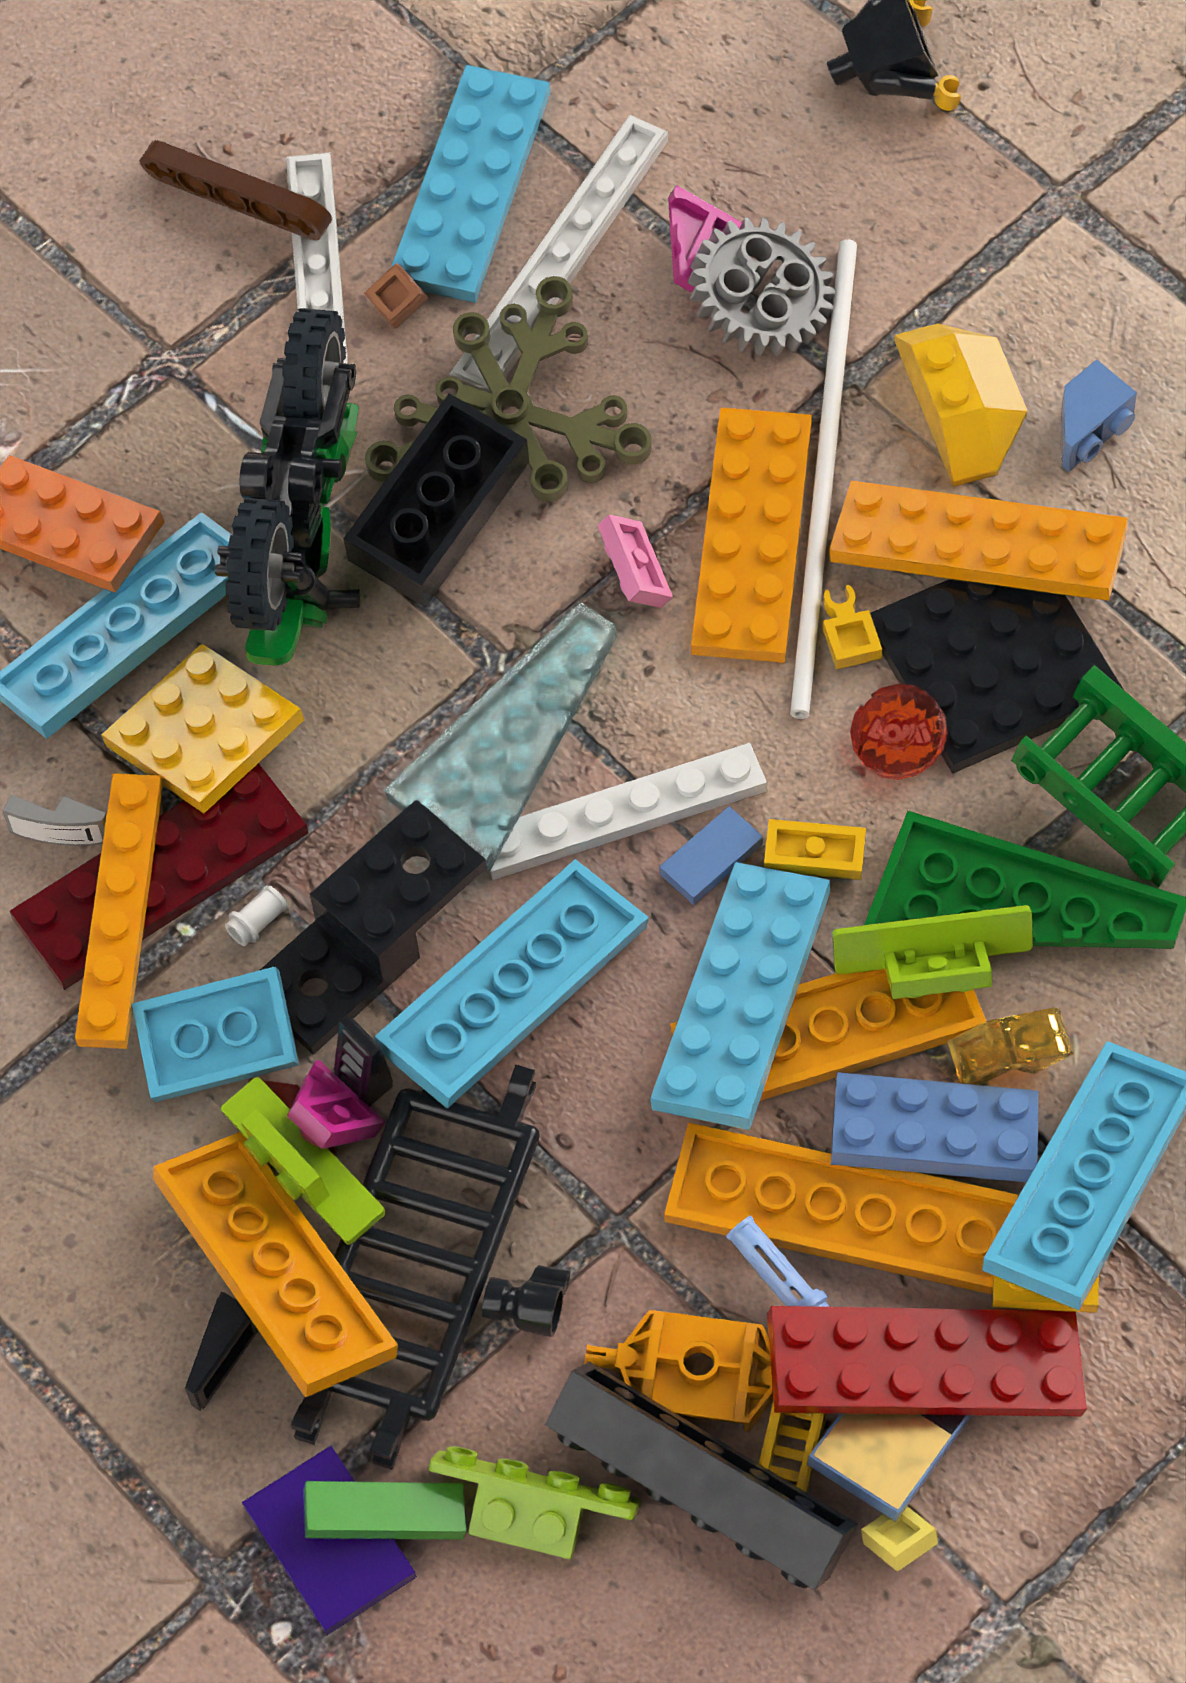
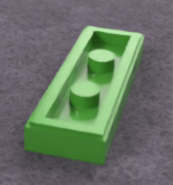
(384, 1510)

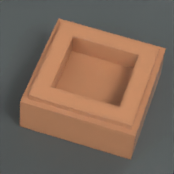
(396, 295)

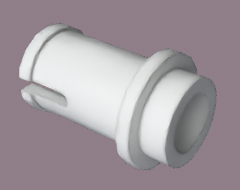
(255, 916)

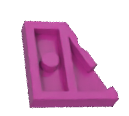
(690, 224)
(331, 1111)

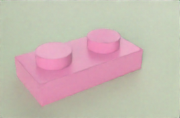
(634, 561)

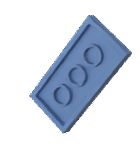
(935, 1127)

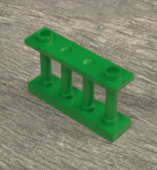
(1134, 731)

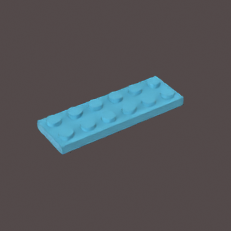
(471, 181)
(117, 629)
(510, 983)
(741, 996)
(1090, 1176)

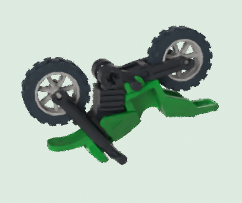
(282, 526)

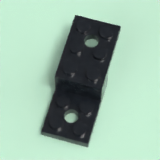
(370, 921)

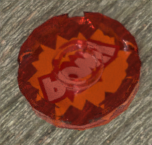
(899, 731)

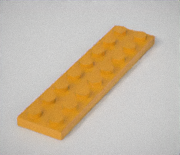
(838, 1212)

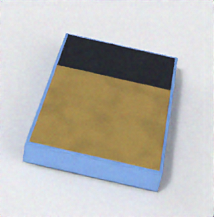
(885, 1455)

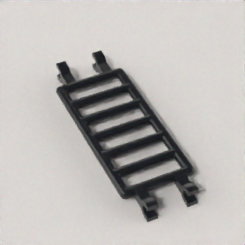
(493, 1224)

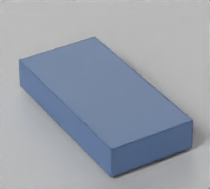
(711, 855)

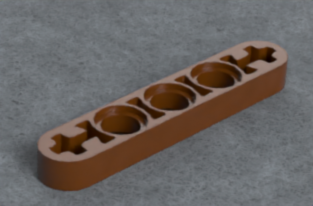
(236, 190)

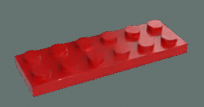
(925, 1361)

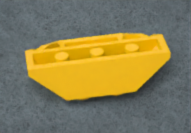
(964, 397)

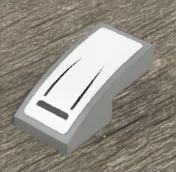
(68, 825)

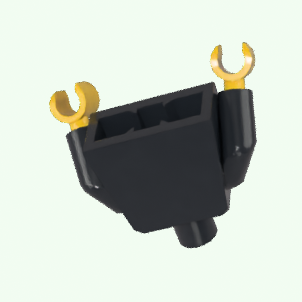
(892, 53)

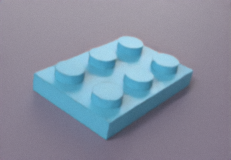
(215, 1034)

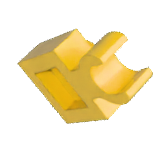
(850, 634)

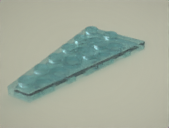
(499, 748)

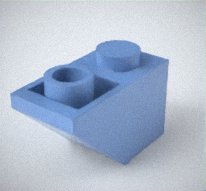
(1092, 411)

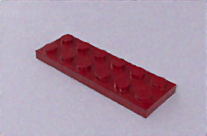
(190, 863)

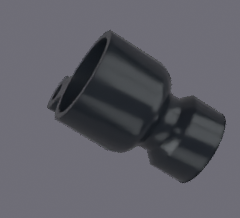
(532, 1306)

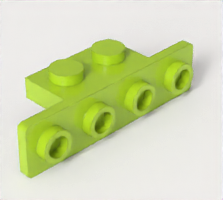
(935, 951)
(301, 1166)
(530, 1507)

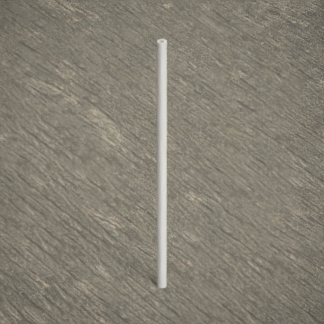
(823, 482)

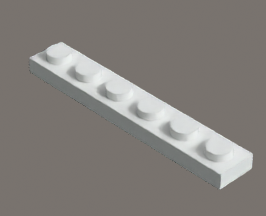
(630, 809)

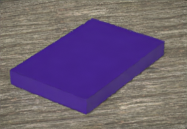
(331, 1574)

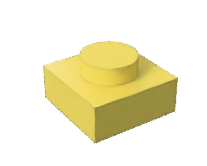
(899, 1540)

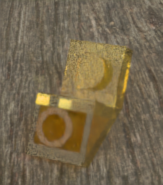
(1014, 1042)

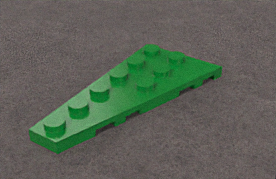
(959, 870)

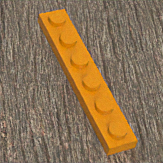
(119, 911)

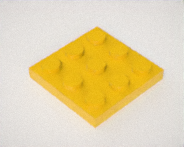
(203, 727)

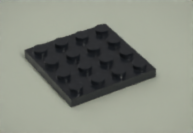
(991, 660)

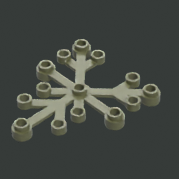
(535, 346)

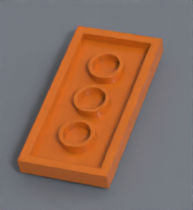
(72, 524)

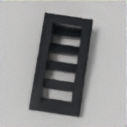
(361, 1062)
(222, 1345)

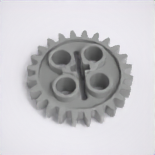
(797, 309)

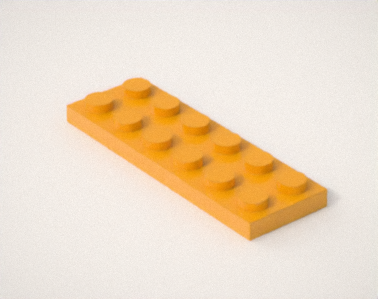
(751, 535)
(979, 540)
(855, 1024)
(275, 1264)

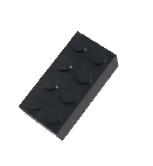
(436, 500)

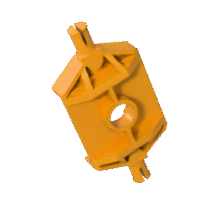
(654, 1359)

